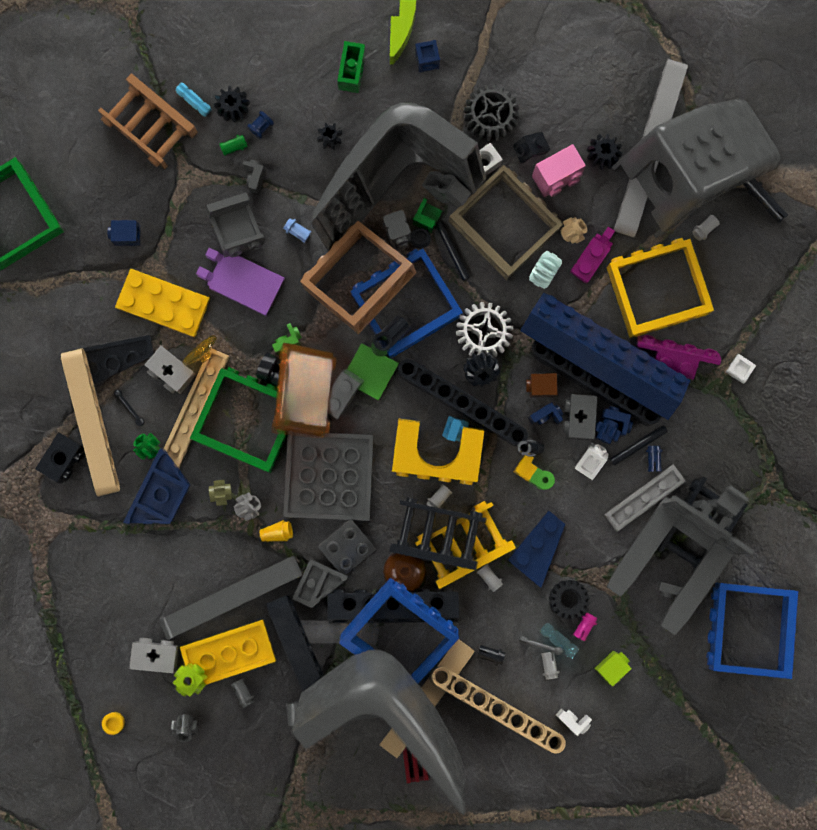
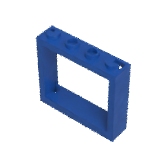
(424, 331)
(414, 603)
(787, 631)

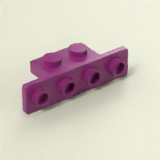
(678, 357)

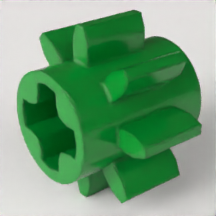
(146, 446)

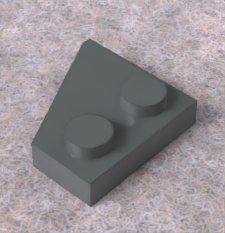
(317, 583)

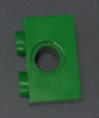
(351, 67)

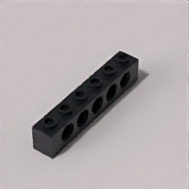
(339, 614)

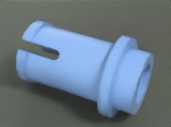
(297, 230)

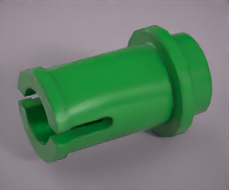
(233, 145)

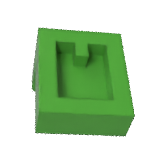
(293, 339)

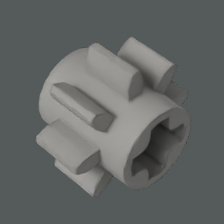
(247, 506)

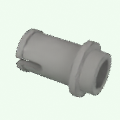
(700, 232)
(439, 497)
(490, 578)
(549, 665)

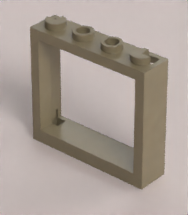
(481, 245)

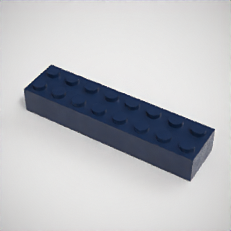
(606, 356)

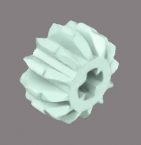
(545, 269)

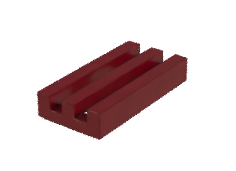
(417, 778)

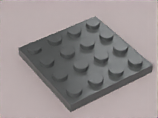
(329, 477)

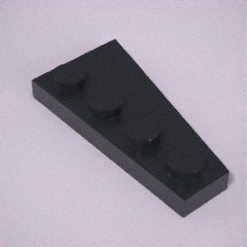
(117, 356)

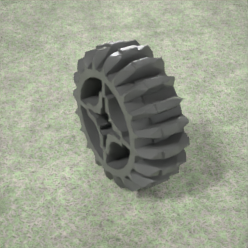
(484, 97)

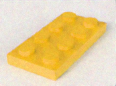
(162, 303)
(231, 652)

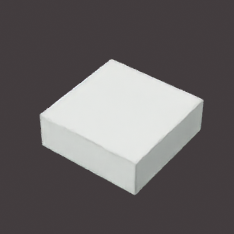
(740, 368)

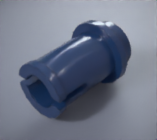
(654, 455)

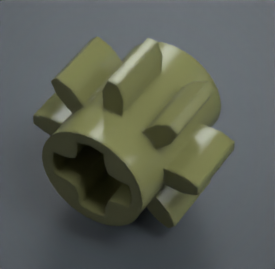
(220, 492)

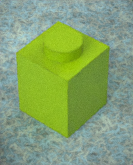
(613, 667)

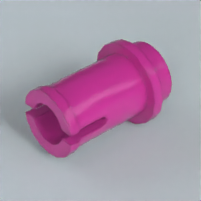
(585, 626)

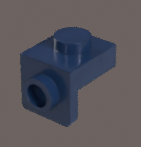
(615, 415)

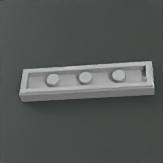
(645, 498)

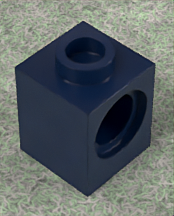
(427, 56)

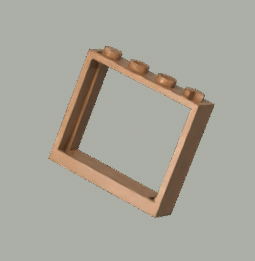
(379, 298)

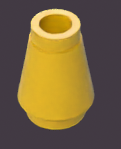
(277, 532)

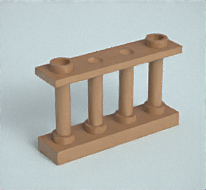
(151, 101)

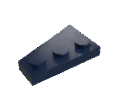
(538, 548)

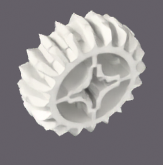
(488, 312)

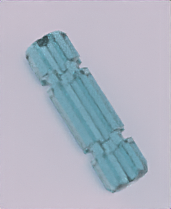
(559, 640)

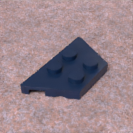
(159, 493)

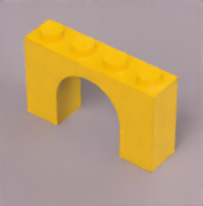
(463, 468)

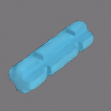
(193, 99)

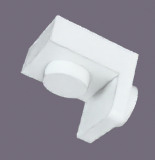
(592, 460)
(570, 719)

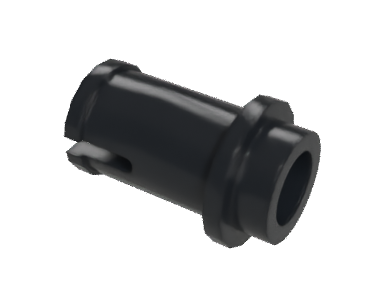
(492, 655)

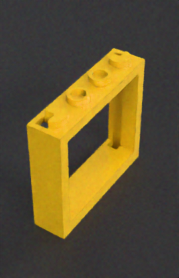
(656, 251)

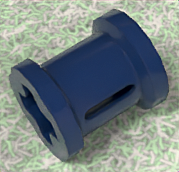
(260, 124)

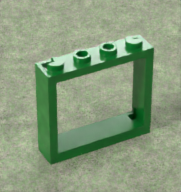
(7, 170)
(250, 382)

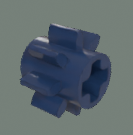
(607, 431)

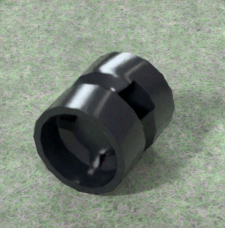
(267, 369)

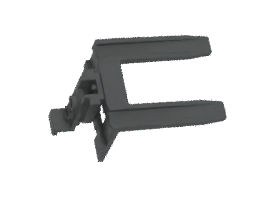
(696, 525)

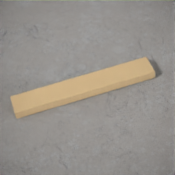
(179, 439)
(453, 660)

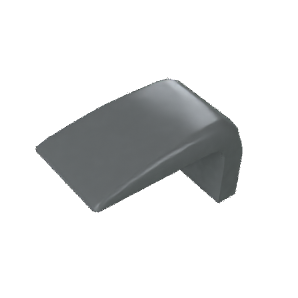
(397, 139)
(382, 687)

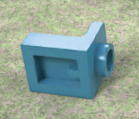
(454, 428)

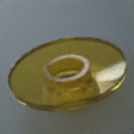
(201, 351)

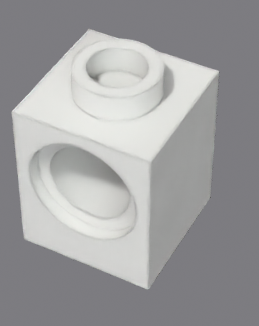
(490, 154)

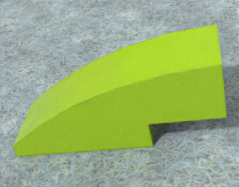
(401, 28)

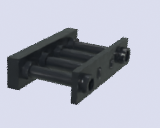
(695, 488)
(445, 554)

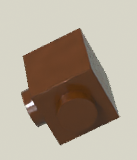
(542, 385)

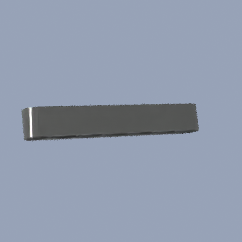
(230, 597)

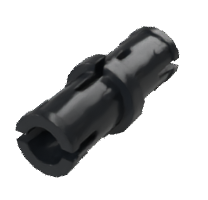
(530, 448)

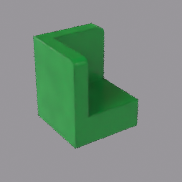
(427, 216)

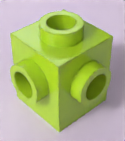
(197, 675)

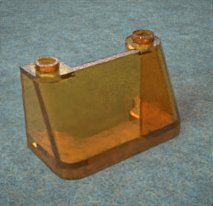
(303, 391)

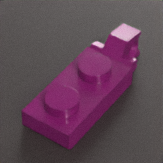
(593, 256)

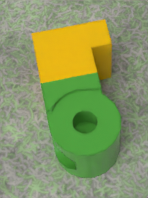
(540, 479)

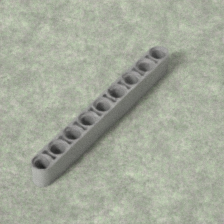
(661, 111)

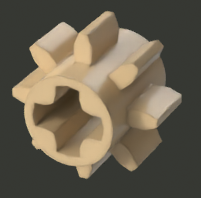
(573, 230)

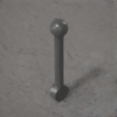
(558, 650)

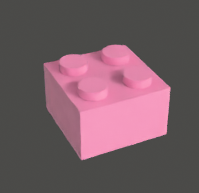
(558, 171)

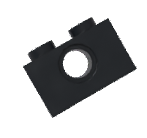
(49, 463)

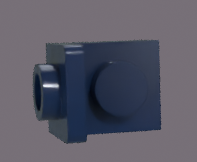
(543, 414)

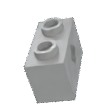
(160, 362)
(142, 660)

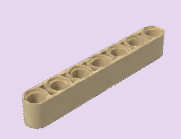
(90, 422)
(506, 714)

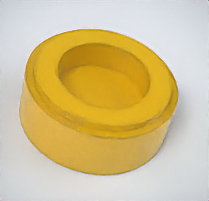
(113, 723)

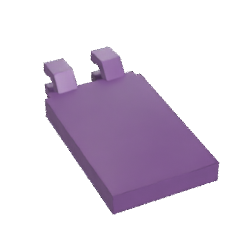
(242, 281)

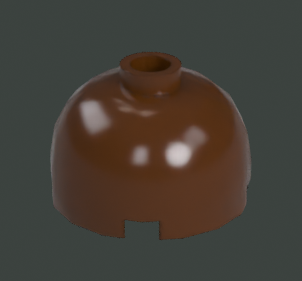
(405, 570)

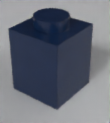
(124, 232)

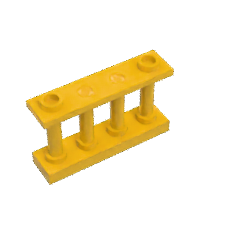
(483, 556)

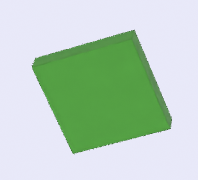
(373, 369)

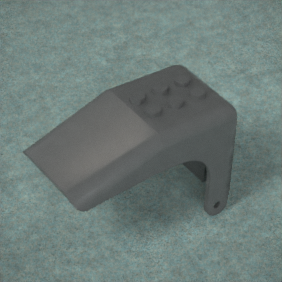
(706, 156)

